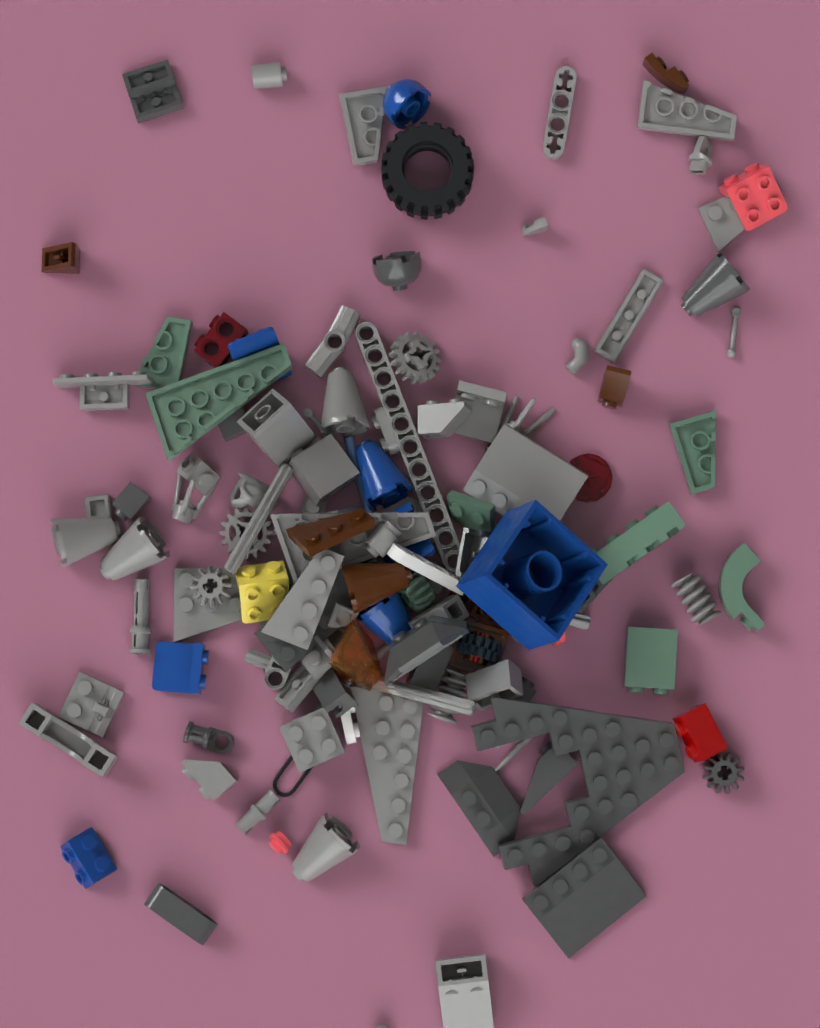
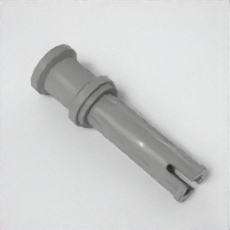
(140, 629)

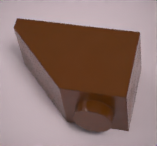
(614, 387)

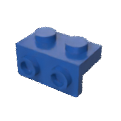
(88, 858)

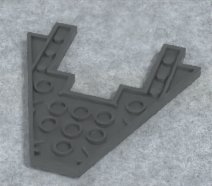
(621, 762)

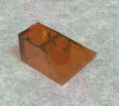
(356, 658)

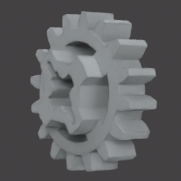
(415, 357)
(235, 522)

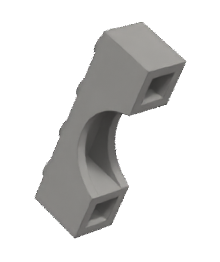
(68, 739)

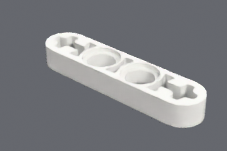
(424, 567)

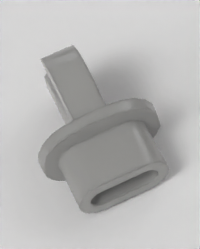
(701, 157)

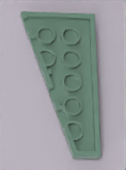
(201, 402)

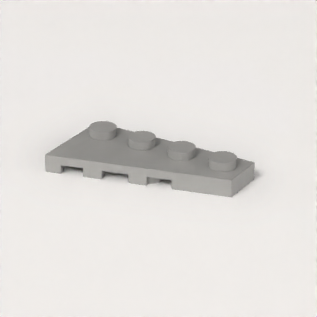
(680, 115)

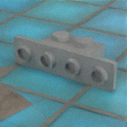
(104, 392)

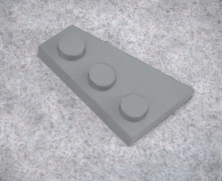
(363, 123)
(721, 222)

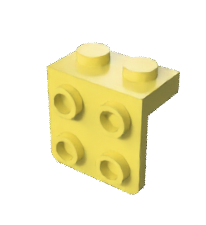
(261, 590)

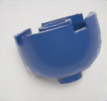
(405, 102)

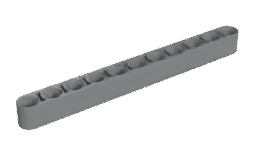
(408, 435)

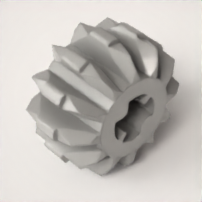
(217, 592)

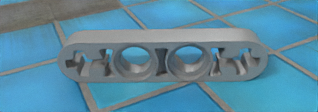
(559, 113)

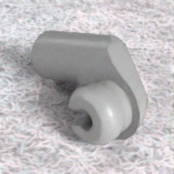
(581, 357)

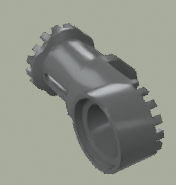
(208, 739)

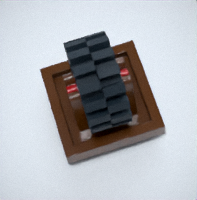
(479, 647)

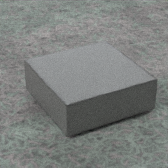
(98, 506)

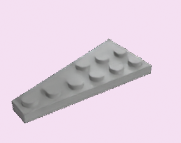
(412, 526)
(194, 619)
(390, 746)

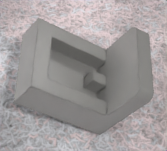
(195, 468)

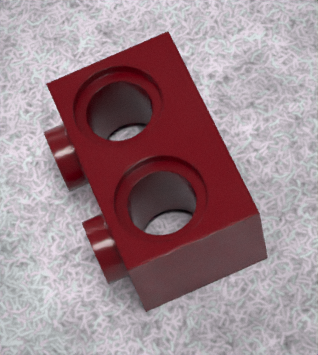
(214, 337)

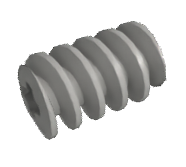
(696, 599)
(455, 687)

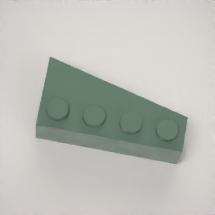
(638, 540)

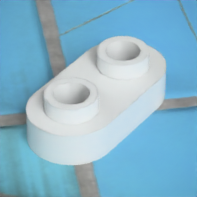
(351, 729)

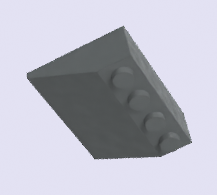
(584, 897)

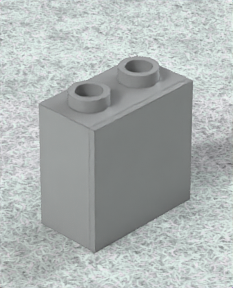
(323, 468)

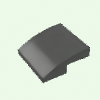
(152, 91)

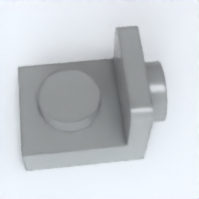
(318, 659)

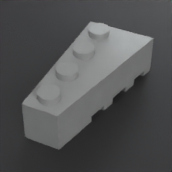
(305, 602)

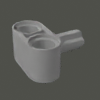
(270, 665)

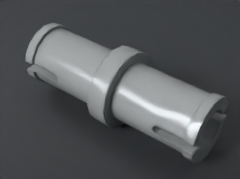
(257, 812)

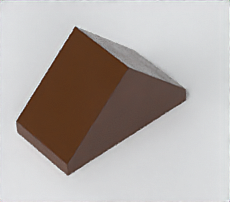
(61, 259)

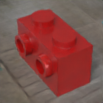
(699, 733)

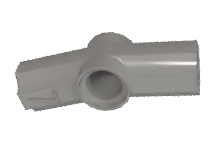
(341, 328)

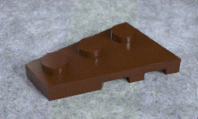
(328, 532)

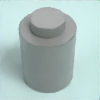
(268, 75)

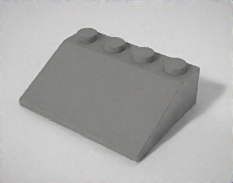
(520, 471)

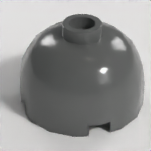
(397, 269)

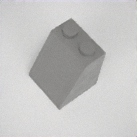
(276, 428)

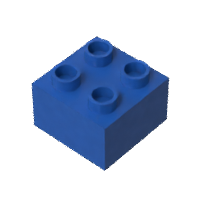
(532, 575)

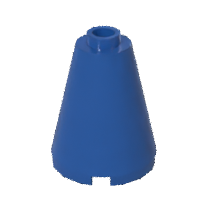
(380, 477)
(386, 618)

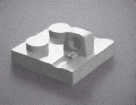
(91, 704)

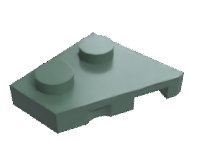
(471, 511)

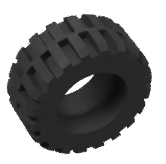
(427, 139)

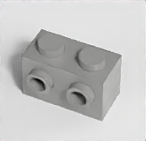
(499, 680)

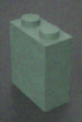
(650, 659)

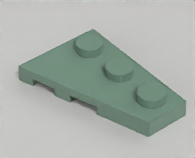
(168, 353)
(696, 450)

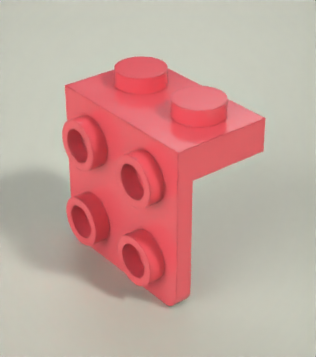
(754, 195)

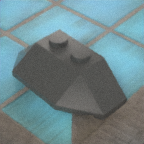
(421, 643)
(483, 801)

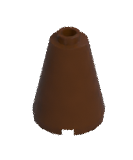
(374, 582)

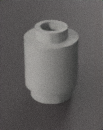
(382, 539)

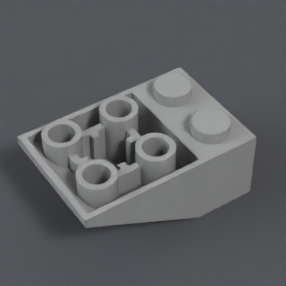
(464, 991)

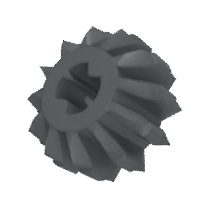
(716, 767)

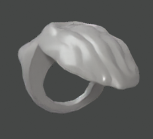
(251, 492)

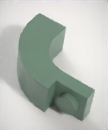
(730, 587)

